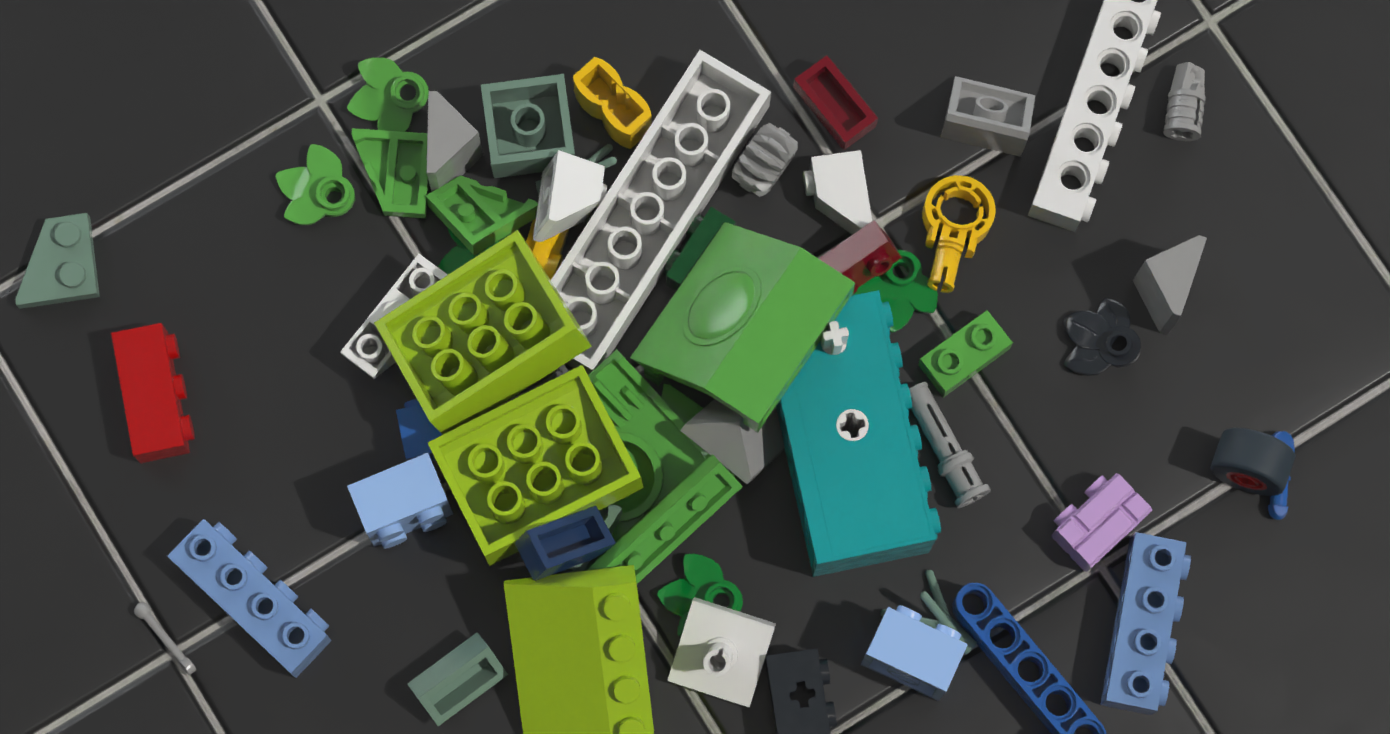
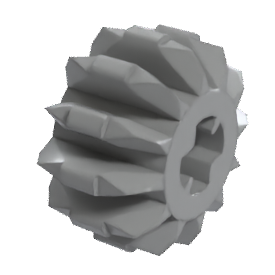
(764, 159)

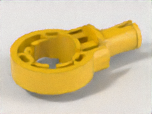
(953, 235)

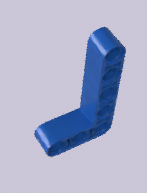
(1023, 649)

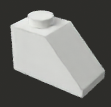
(840, 189)
(567, 194)

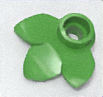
(382, 97)
(310, 186)

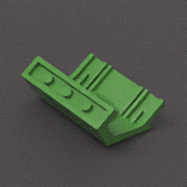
(744, 321)
(678, 476)

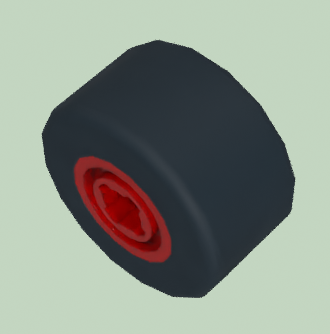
(1253, 461)

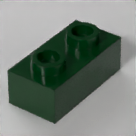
(701, 234)

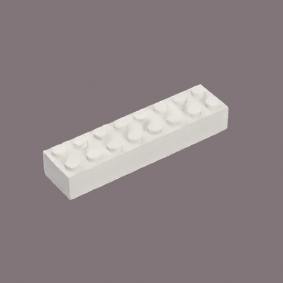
(656, 201)

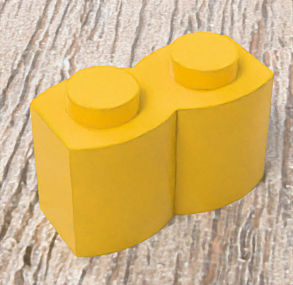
(605, 98)

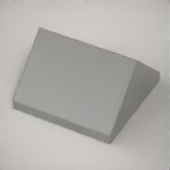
(988, 116)
(451, 142)
(1166, 281)
(734, 443)

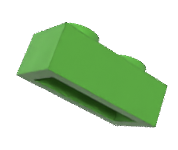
(965, 353)

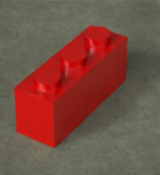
(152, 392)

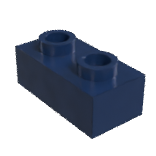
(564, 543)

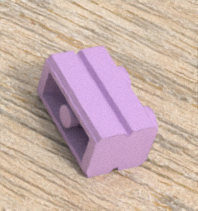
(1101, 521)

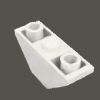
(367, 346)

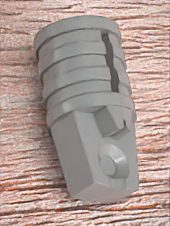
(1186, 103)

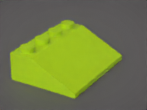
(482, 334)
(535, 462)
(579, 653)

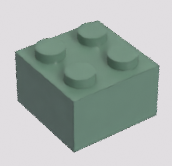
(526, 124)

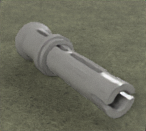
(954, 463)

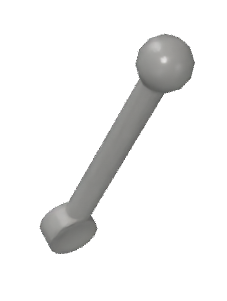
(143, 611)

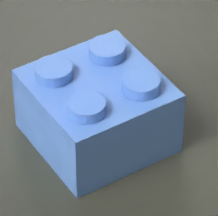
(400, 501)
(915, 652)

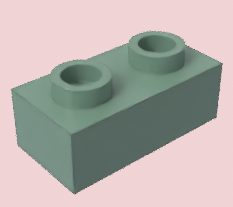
(457, 679)

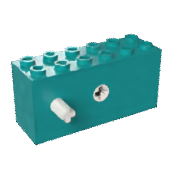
(863, 494)

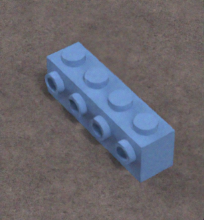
(250, 598)
(1144, 624)

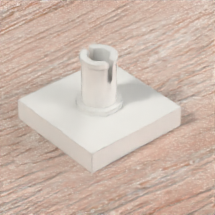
(721, 652)

